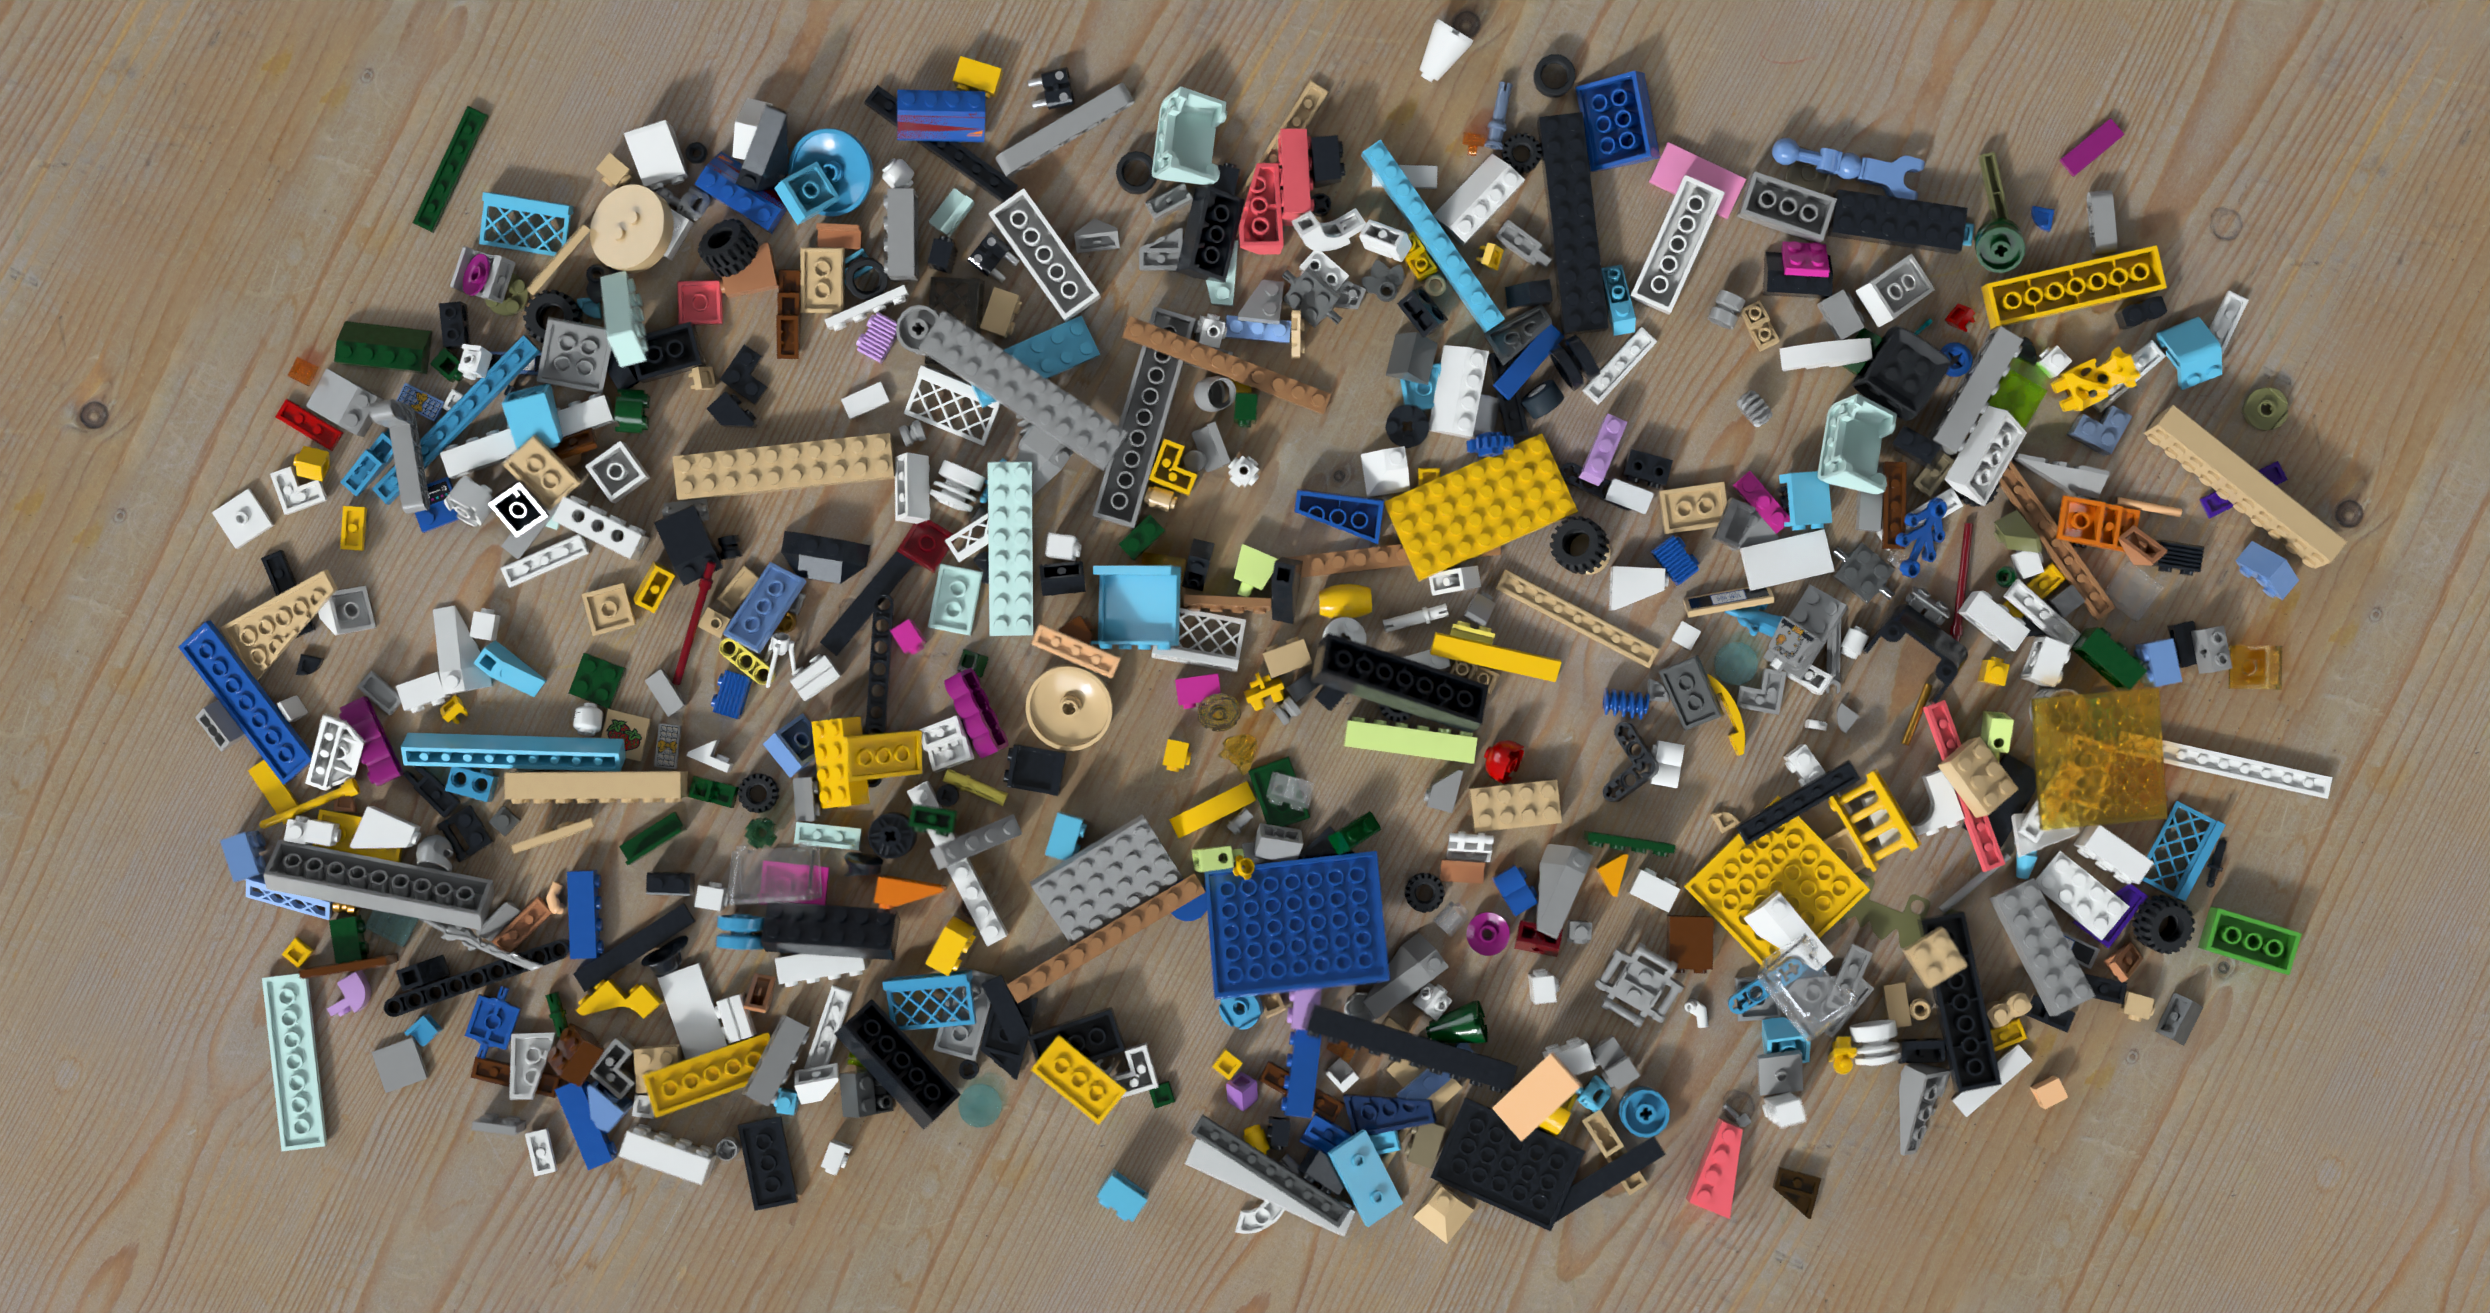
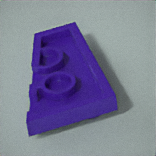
(2131, 896)

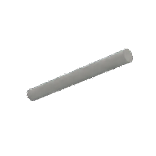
(1971, 885)

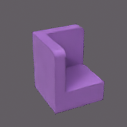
(1242, 1091)

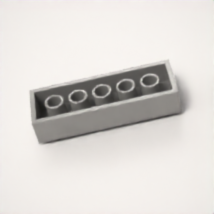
(1975, 389)
(2042, 947)

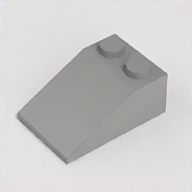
(343, 403)

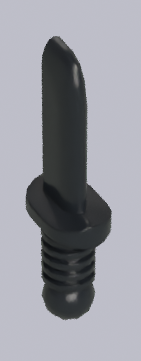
(2216, 863)

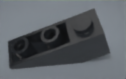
(1285, 589)

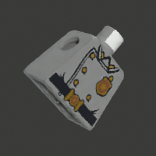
(1791, 644)

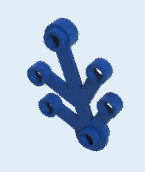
(1933, 513)

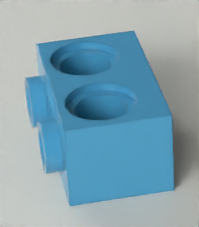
(471, 786)

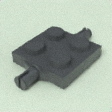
(1312, 297)
(1863, 573)

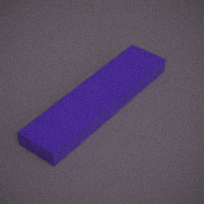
(2215, 505)

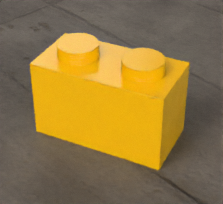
(977, 77)
(653, 587)

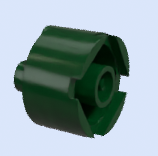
(631, 411)

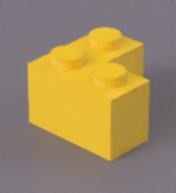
(1166, 469)
(954, 940)

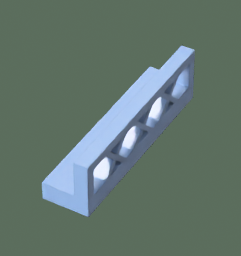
(288, 901)

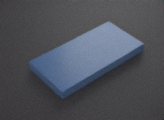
(764, 607)

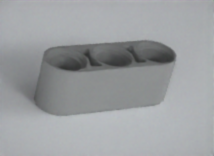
(2102, 222)

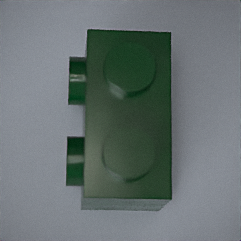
(933, 818)

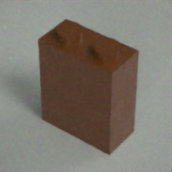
(1690, 942)

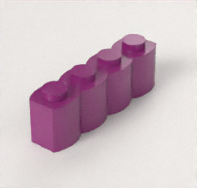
(976, 713)
(377, 749)

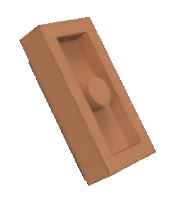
(839, 236)
(1462, 871)

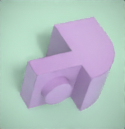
(356, 993)

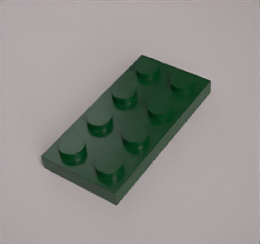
(1637, 845)

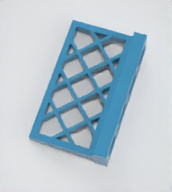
(2199, 858)
(931, 981)

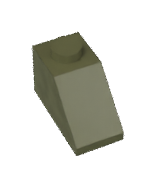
(2016, 533)

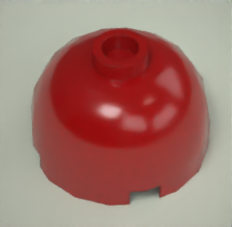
(1503, 759)

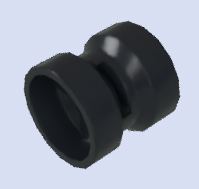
(730, 552)

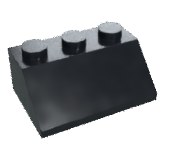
(1778, 284)

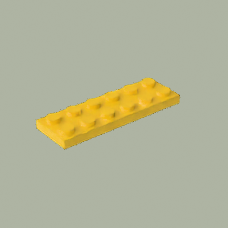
(704, 1075)

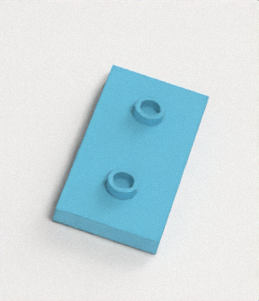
(1365, 1177)

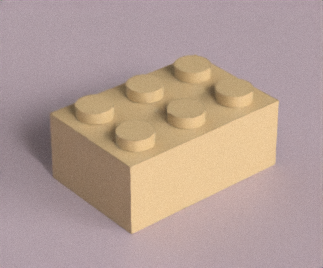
(1978, 777)

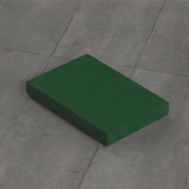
(1274, 813)

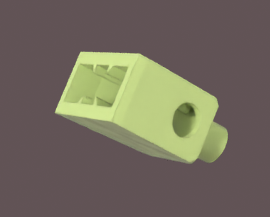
(1253, 570)
(1999, 727)
(1207, 858)

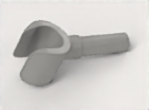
(1742, 1120)

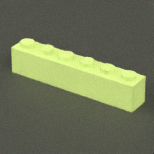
(1410, 741)

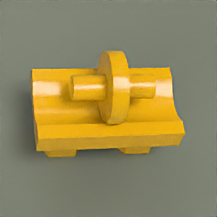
(1263, 687)
(1842, 1055)

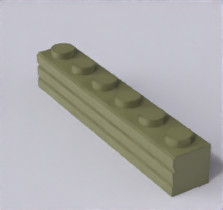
(1993, 186)

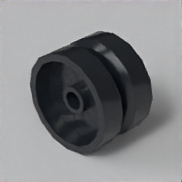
(1574, 362)

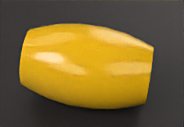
(1345, 601)

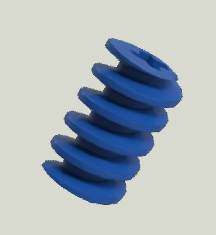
(1625, 703)

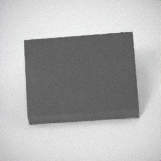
(1412, 358)

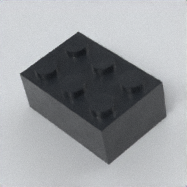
(670, 353)

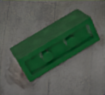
(652, 838)

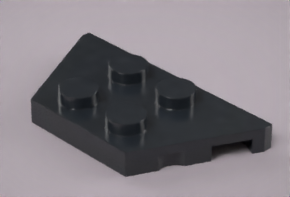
(996, 1044)

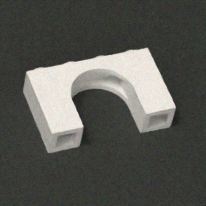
(1943, 810)

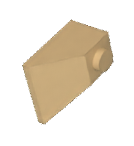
(1443, 1213)

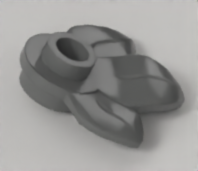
(1383, 278)

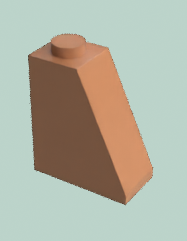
(757, 276)

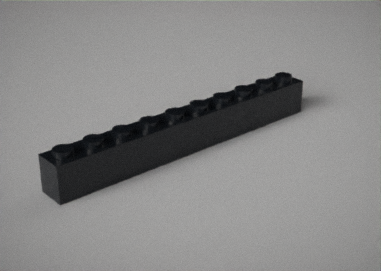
(1409, 1047)

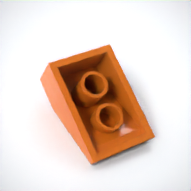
(896, 891)

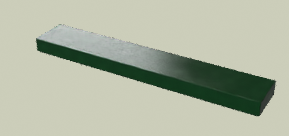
(450, 169)

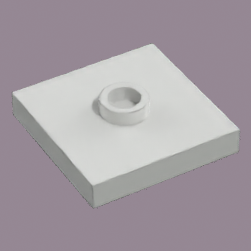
(242, 518)

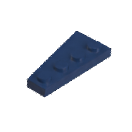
(1387, 1114)

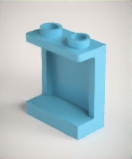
(1807, 500)

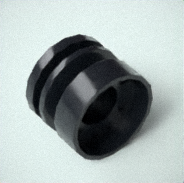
(904, 835)

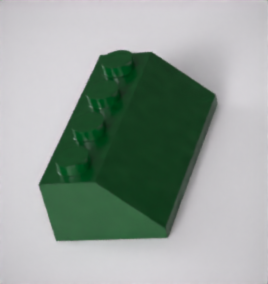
(383, 347)

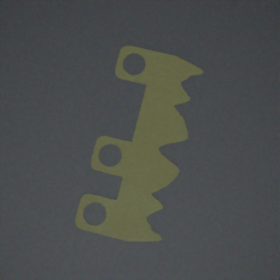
(1885, 920)

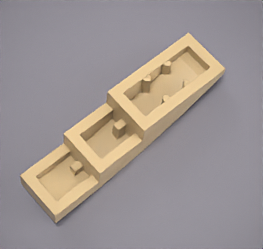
(1611, 1147)

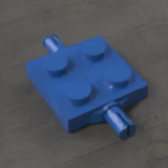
(493, 1022)

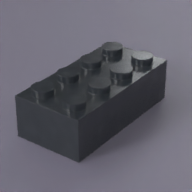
(1092, 1035)

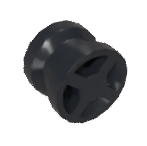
(1322, 201)
(951, 793)

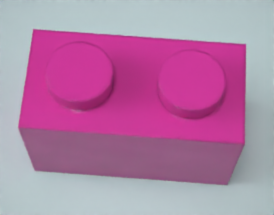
(909, 637)
(1195, 689)

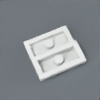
(946, 744)

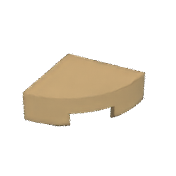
(1725, 820)

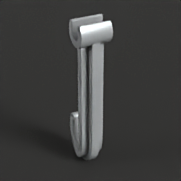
(1833, 658)

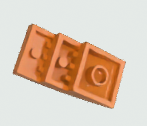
(2094, 522)

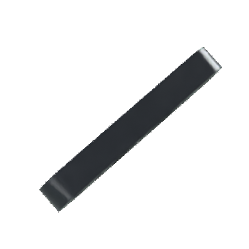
(1595, 490)

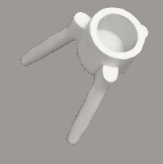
(780, 644)

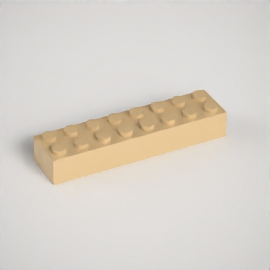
(593, 785)

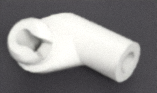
(1699, 1011)

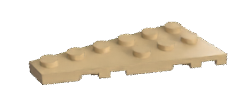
(271, 627)

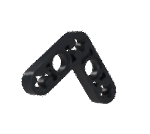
(1638, 763)

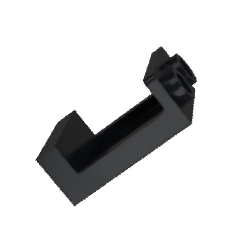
(1035, 769)

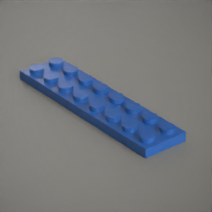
(246, 702)

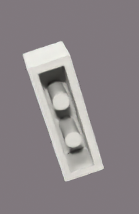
(912, 488)
(1063, 547)
(1994, 620)
(1783, 1109)

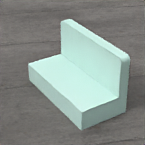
(951, 212)

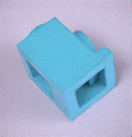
(787, 1101)

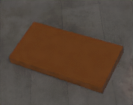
(348, 966)

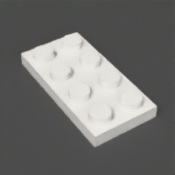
(2081, 895)

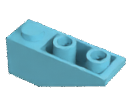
(1618, 300)
(509, 669)

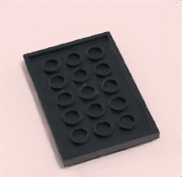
(1499, 1169)

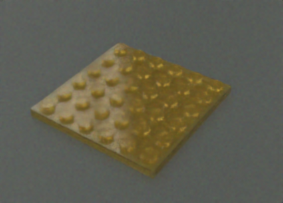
(2099, 758)

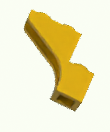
(610, 995)

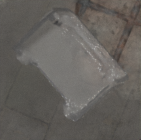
(774, 874)
(1805, 988)

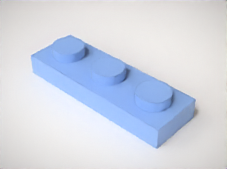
(1258, 331)

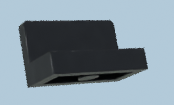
(2183, 642)

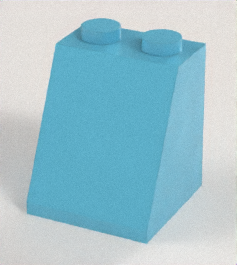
(531, 413)

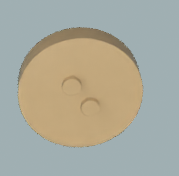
(631, 229)

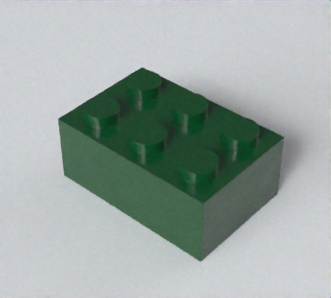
(2109, 658)

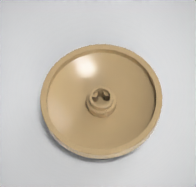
(1069, 707)

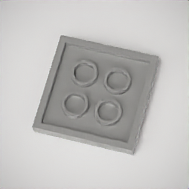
(574, 355)

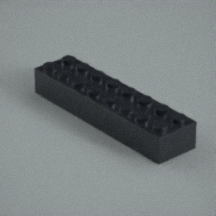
(1399, 683)
(1963, 1012)

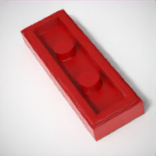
(309, 424)

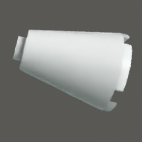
(1443, 50)

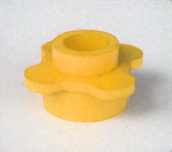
(1247, 864)

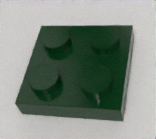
(597, 680)

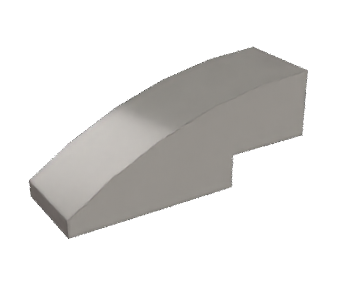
(1869, 510)

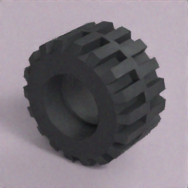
(728, 248)
(544, 301)
(1564, 538)
(2149, 920)

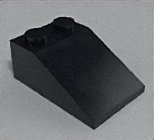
(688, 544)

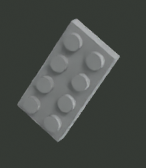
(1819, 616)
(965, 1039)

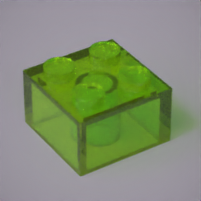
(2018, 397)

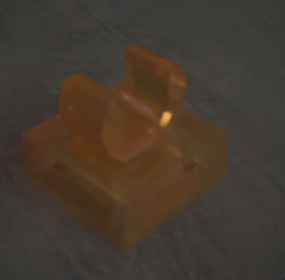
(1473, 140)
(303, 371)

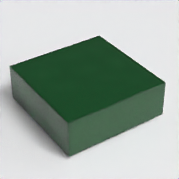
(1162, 1095)

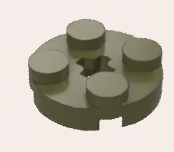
(515, 303)
(2253, 412)

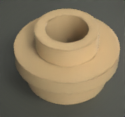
(1925, 1012)

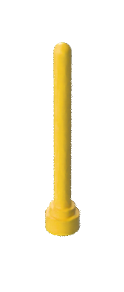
(349, 788)

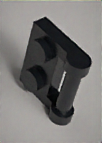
(471, 830)

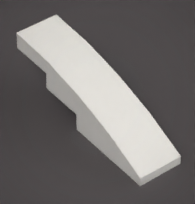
(1826, 354)

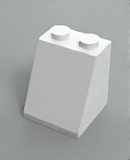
(657, 155)

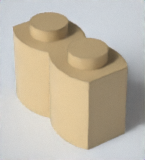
(2010, 1005)

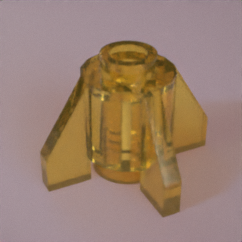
(1240, 751)

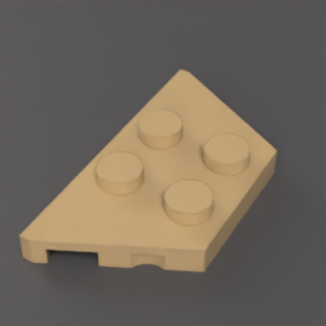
(549, 835)

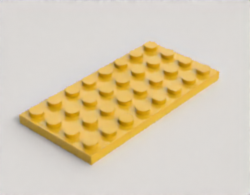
(1480, 507)

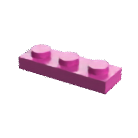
(1758, 497)

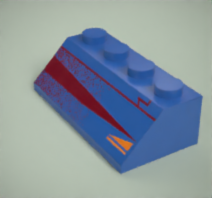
(941, 115)
(759, 207)

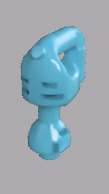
(1586, 1094)

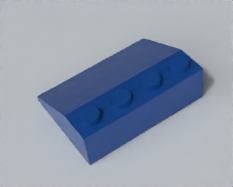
(1618, 121)

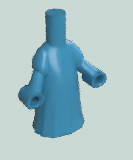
(1756, 620)

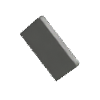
(2179, 1018)

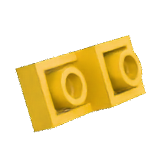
(1419, 260)

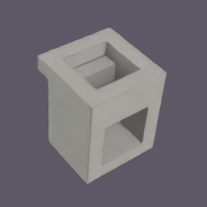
(1579, 931)

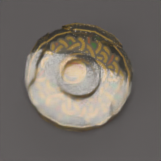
(1219, 712)

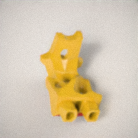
(2117, 368)

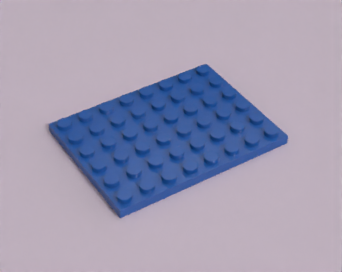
(1297, 926)

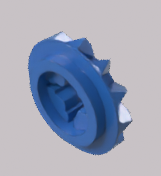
(1964, 360)

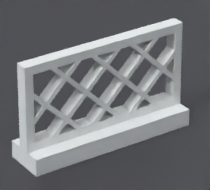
(955, 385)
(1201, 657)

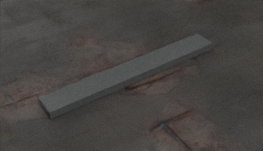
(1270, 1171)

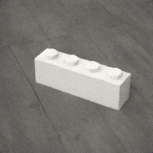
(812, 967)

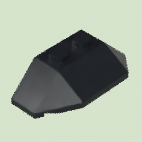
(824, 557)

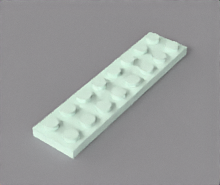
(1010, 548)
(294, 1062)

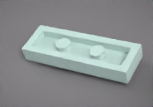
(828, 835)

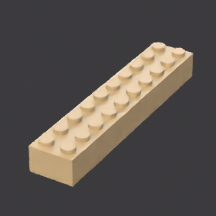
(784, 467)
(2244, 487)

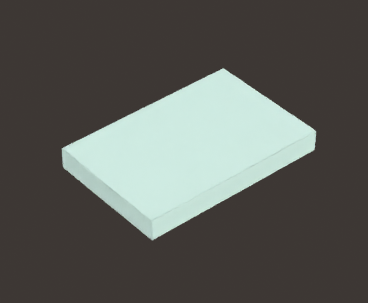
(955, 599)

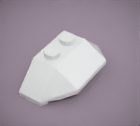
(335, 754)

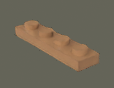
(1236, 604)

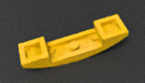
(1738, 737)
(1212, 809)

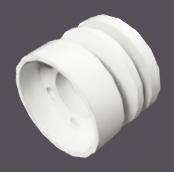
(957, 486)
(1875, 1042)

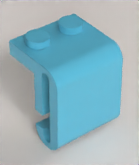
(2192, 352)

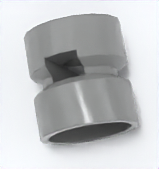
(1725, 312)

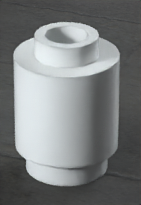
(1854, 642)

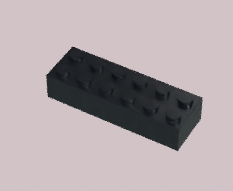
(1898, 222)
(830, 930)
(897, 1064)

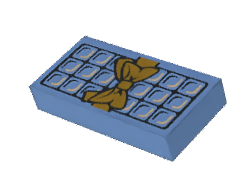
(421, 402)

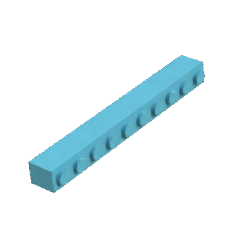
(1432, 236)
(513, 752)

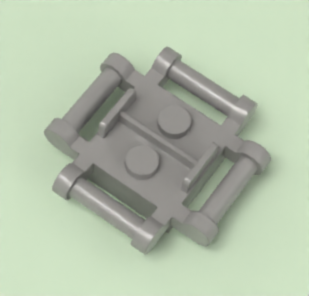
(1639, 984)

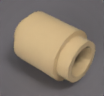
(1160, 498)

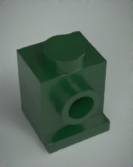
(442, 363)

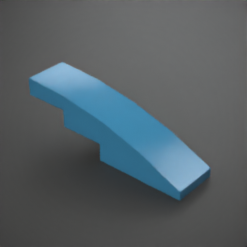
(369, 464)

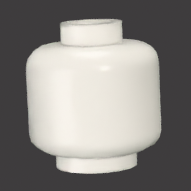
(898, 174)
(588, 719)

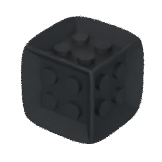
(1902, 373)

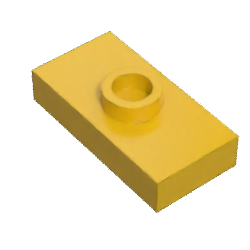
(353, 528)

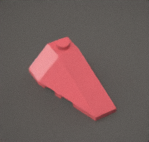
(1262, 216)

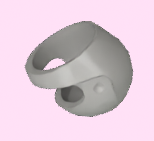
(1210, 393)
(433, 851)

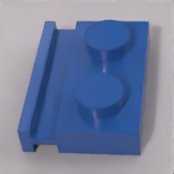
(1324, 1134)

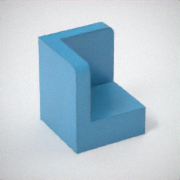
(424, 1029)

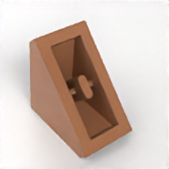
(2140, 547)
(760, 993)

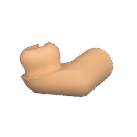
(553, 900)

